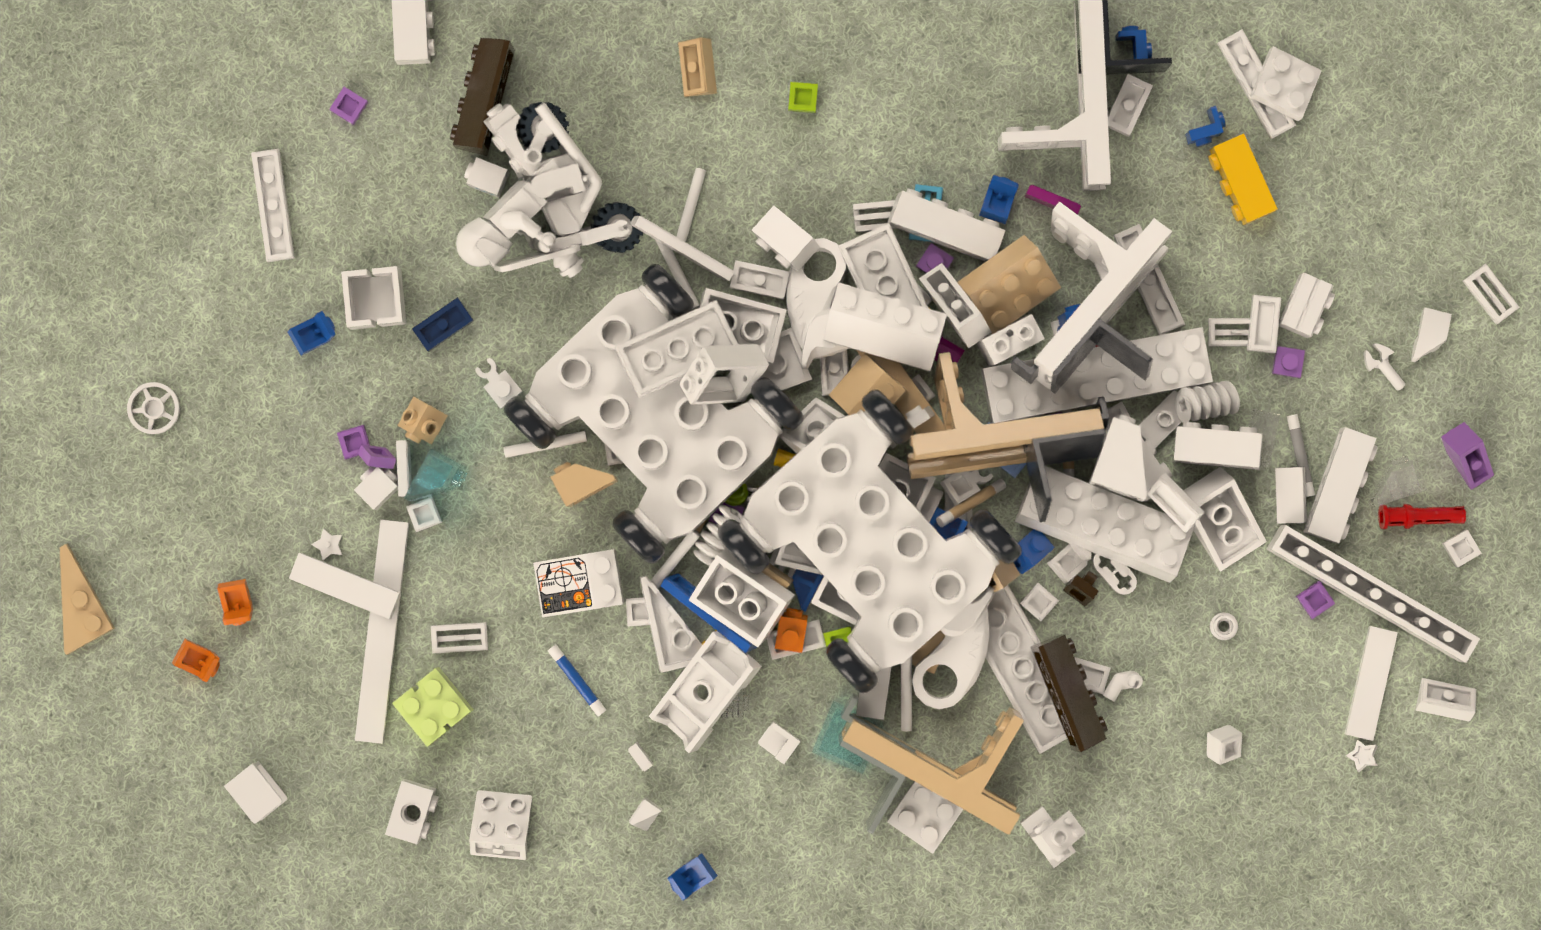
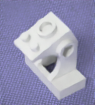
(1051, 836)

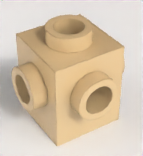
(422, 421)

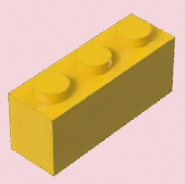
(1242, 180)

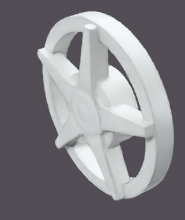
(153, 408)

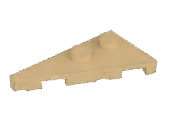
(81, 609)

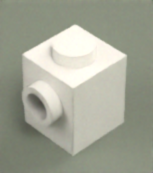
(377, 486)

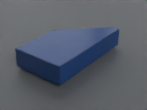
(805, 586)

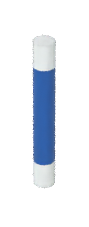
(577, 680)

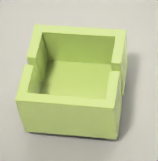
(432, 706)

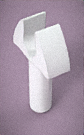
(1384, 365)

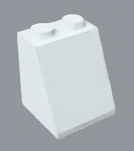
(1121, 460)

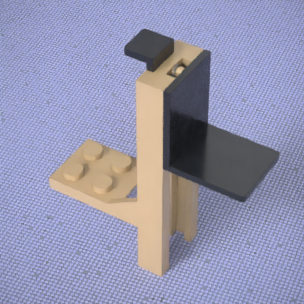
(975, 446)

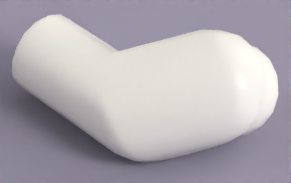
(1122, 681)

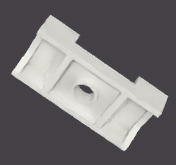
(723, 671)

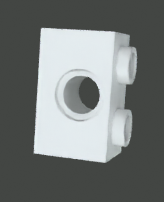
(400, 824)

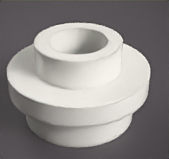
(1232, 626)

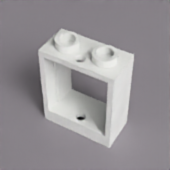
(1010, 340)
(742, 360)

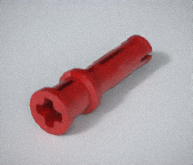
(1409, 516)

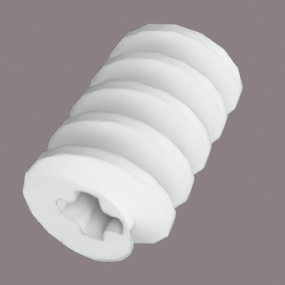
(1207, 401)
(713, 545)

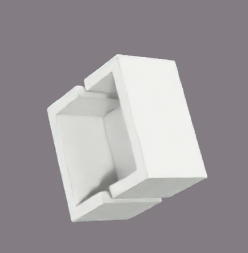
(373, 298)

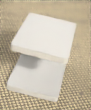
(256, 792)

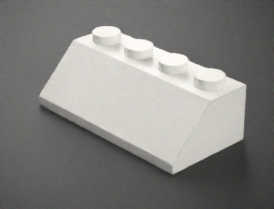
(884, 326)

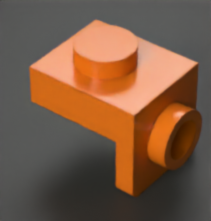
(235, 602)
(791, 630)
(197, 660)

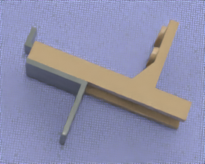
(960, 786)

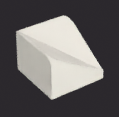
(1224, 744)
(645, 814)

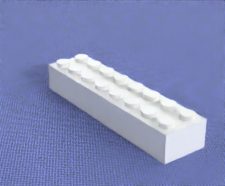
(1177, 363)

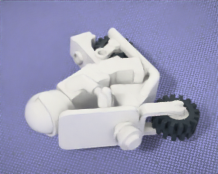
(563, 179)

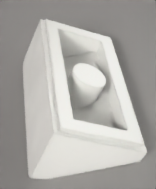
(1446, 699)

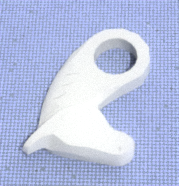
(810, 306)
(961, 650)

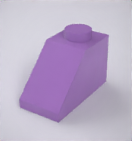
(1468, 455)

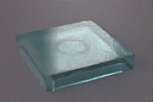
(828, 743)

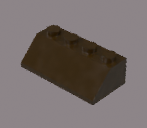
(484, 91)
(1069, 693)

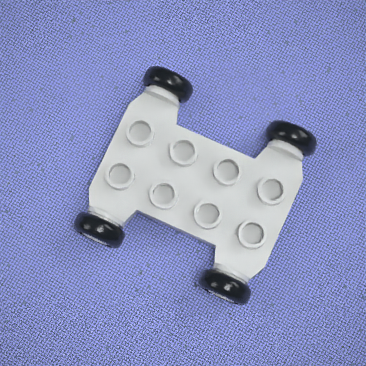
(678, 450)
(869, 541)

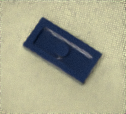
(443, 324)

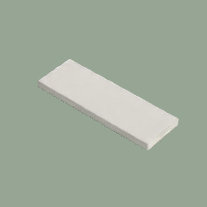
(1017, 670)

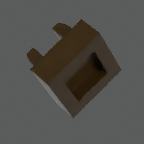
(1081, 588)

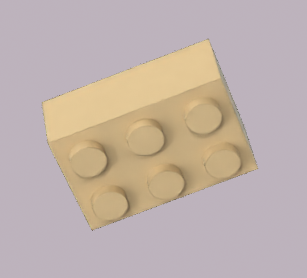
(1010, 284)

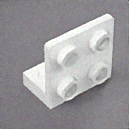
(500, 825)

